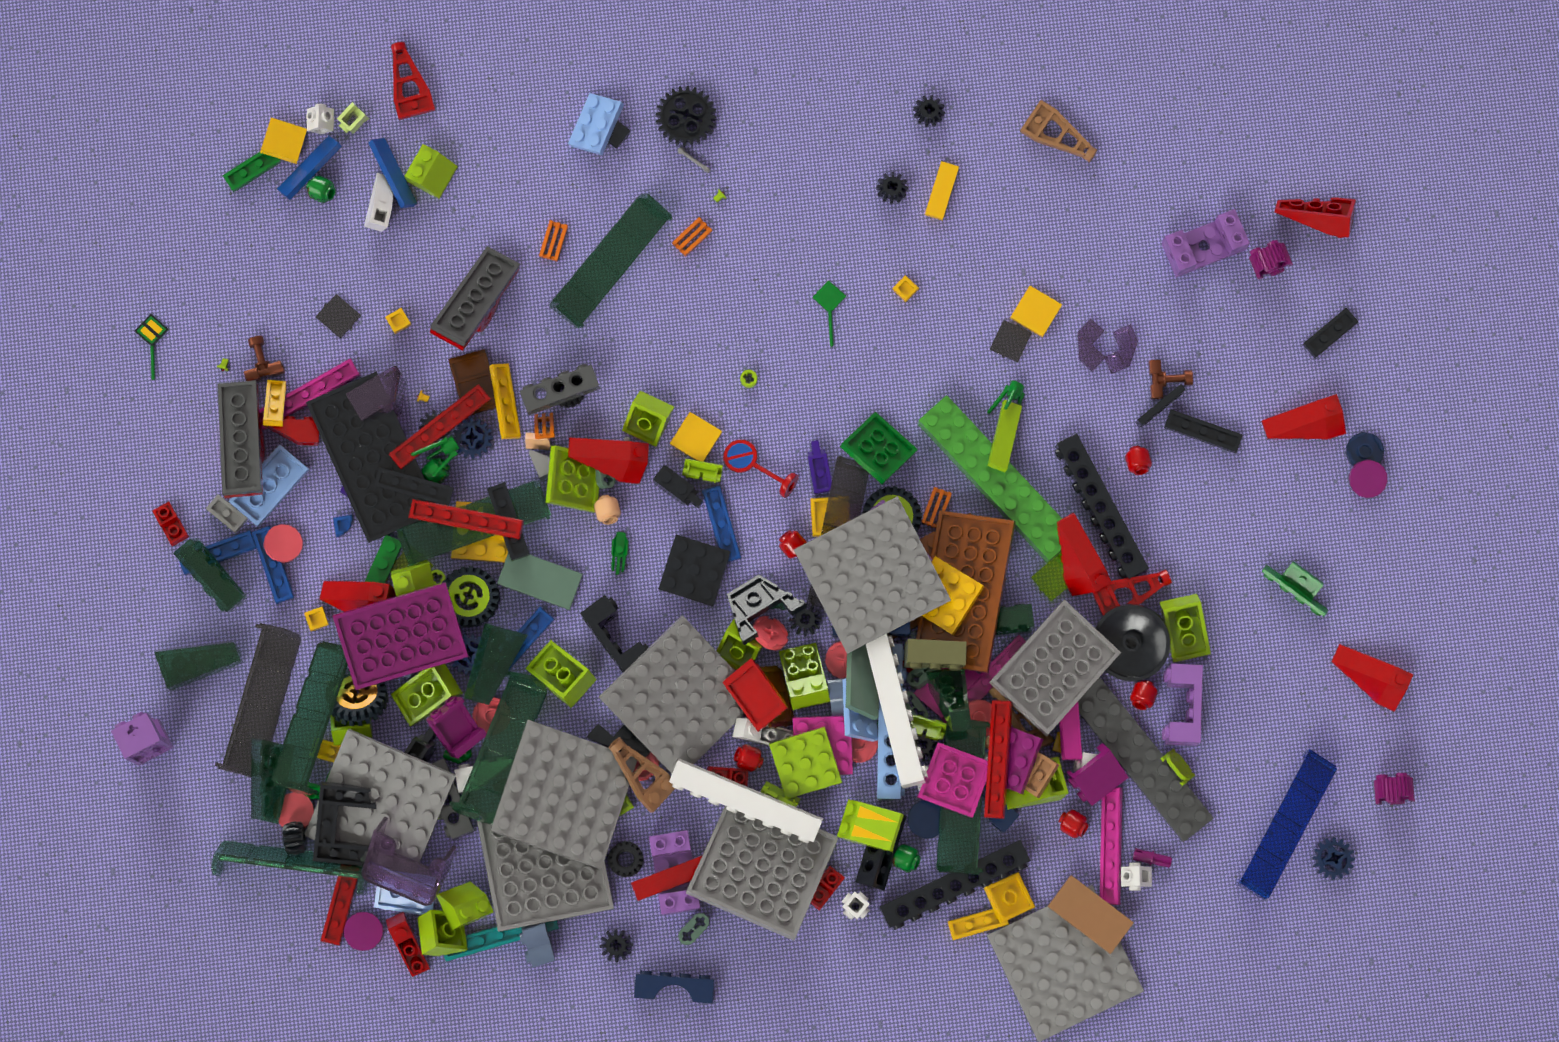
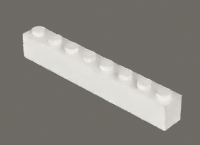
(895, 712)
(745, 800)

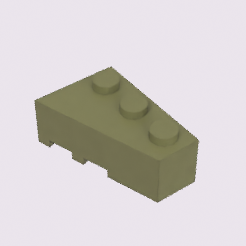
(934, 654)

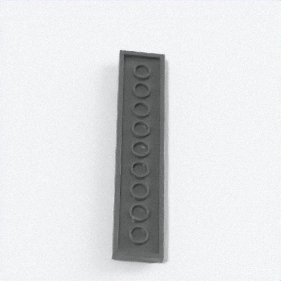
(1142, 761)

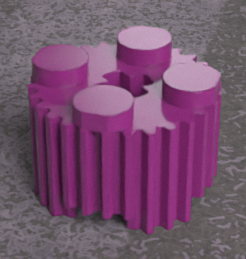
(1270, 259)
(1394, 789)

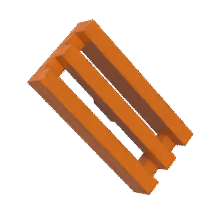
(557, 225)
(694, 234)
(544, 419)
(941, 492)

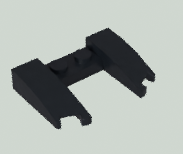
(325, 846)

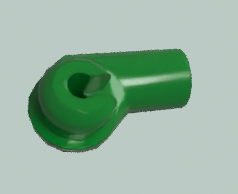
(463, 758)

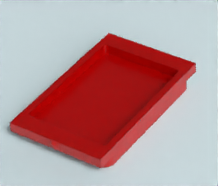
(755, 694)

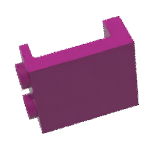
(455, 727)
(1097, 776)

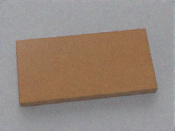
(1090, 914)

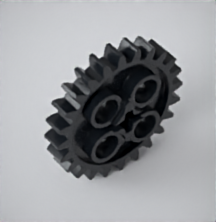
(691, 100)

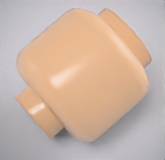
(607, 509)

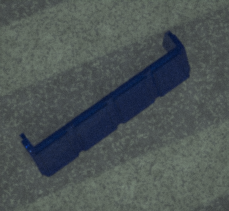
(1287, 825)

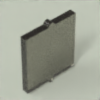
(338, 316)
(1010, 341)

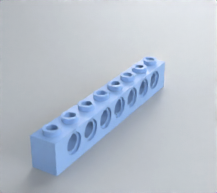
(886, 791)

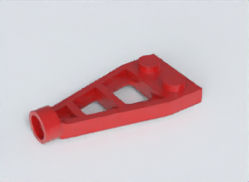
(415, 104)
(1107, 600)

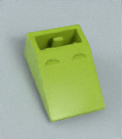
(804, 676)
(1055, 791)

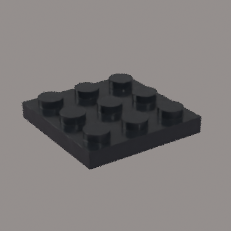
(694, 570)

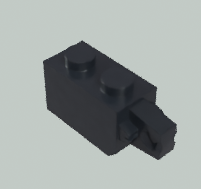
(677, 487)
(422, 746)

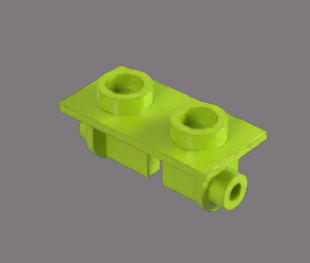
(705, 470)
(934, 728)
(778, 793)

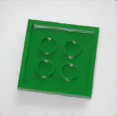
(878, 448)

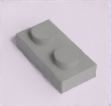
(226, 513)

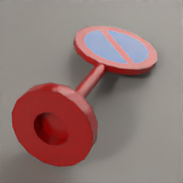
(742, 456)

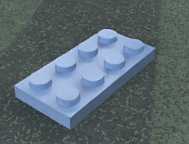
(280, 475)

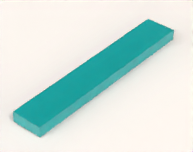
(492, 938)

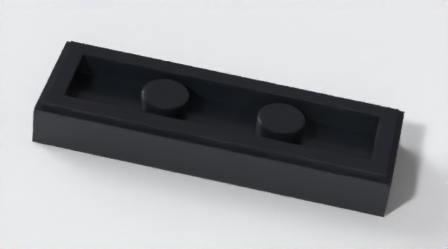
(1330, 333)
(1161, 405)

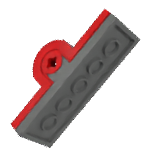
(475, 299)
(240, 439)

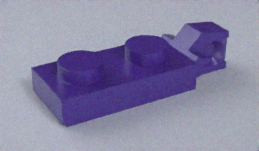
(819, 469)

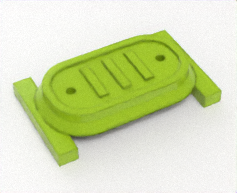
(1179, 766)

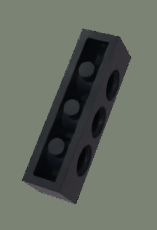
(877, 864)

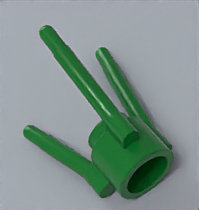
(1013, 391)
(447, 446)

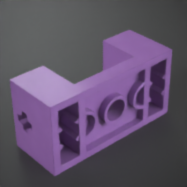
(1223, 236)
(1185, 677)
(141, 738)
(667, 852)

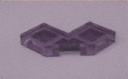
(1127, 344)
(1086, 351)

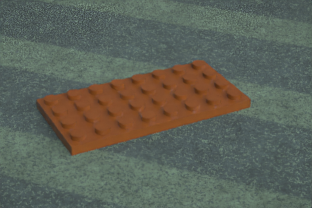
(981, 551)

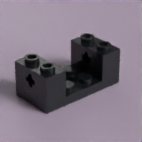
(599, 615)

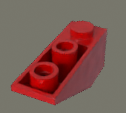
(297, 430)
(407, 944)

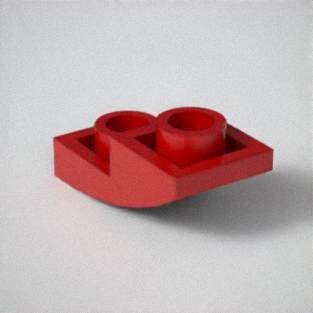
(170, 523)
(734, 774)
(828, 884)

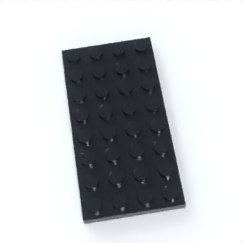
(358, 452)

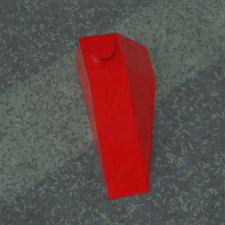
(1329, 217)
(1315, 420)
(616, 458)
(1081, 563)
(352, 595)
(1378, 679)

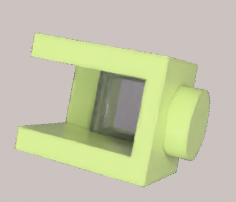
(352, 118)

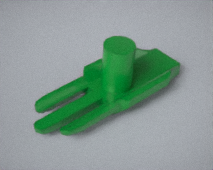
(619, 550)

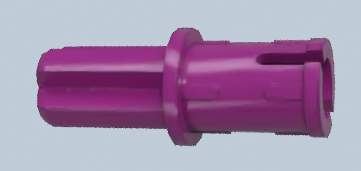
(1151, 858)

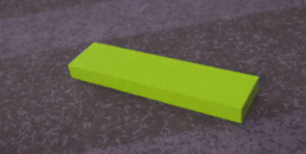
(1004, 436)

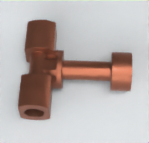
(263, 367)
(1160, 378)

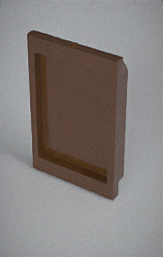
(470, 371)
(776, 677)

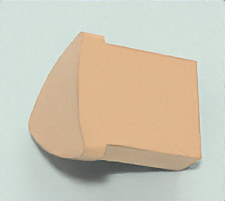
(532, 443)

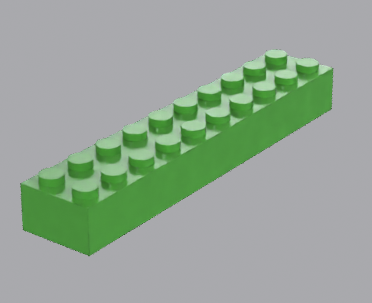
(1005, 491)

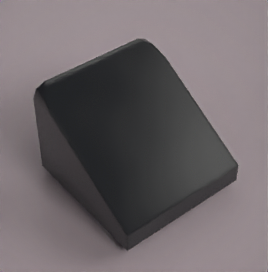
(619, 135)

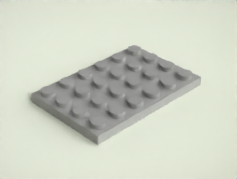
(1055, 667)

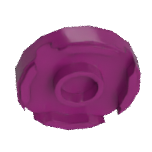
(1367, 478)
(363, 931)

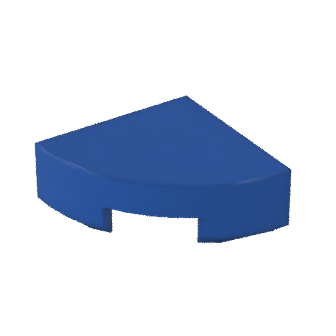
(342, 524)

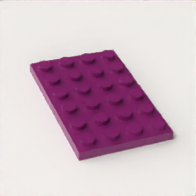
(400, 635)

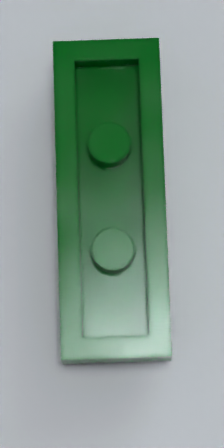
(250, 170)
(384, 560)

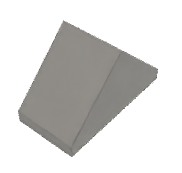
(541, 464)

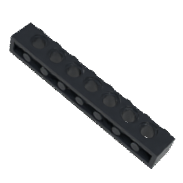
(1074, 445)
(889, 910)

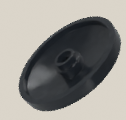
(1139, 637)

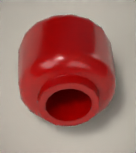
(1138, 460)
(789, 541)
(1143, 695)
(748, 757)
(1073, 823)

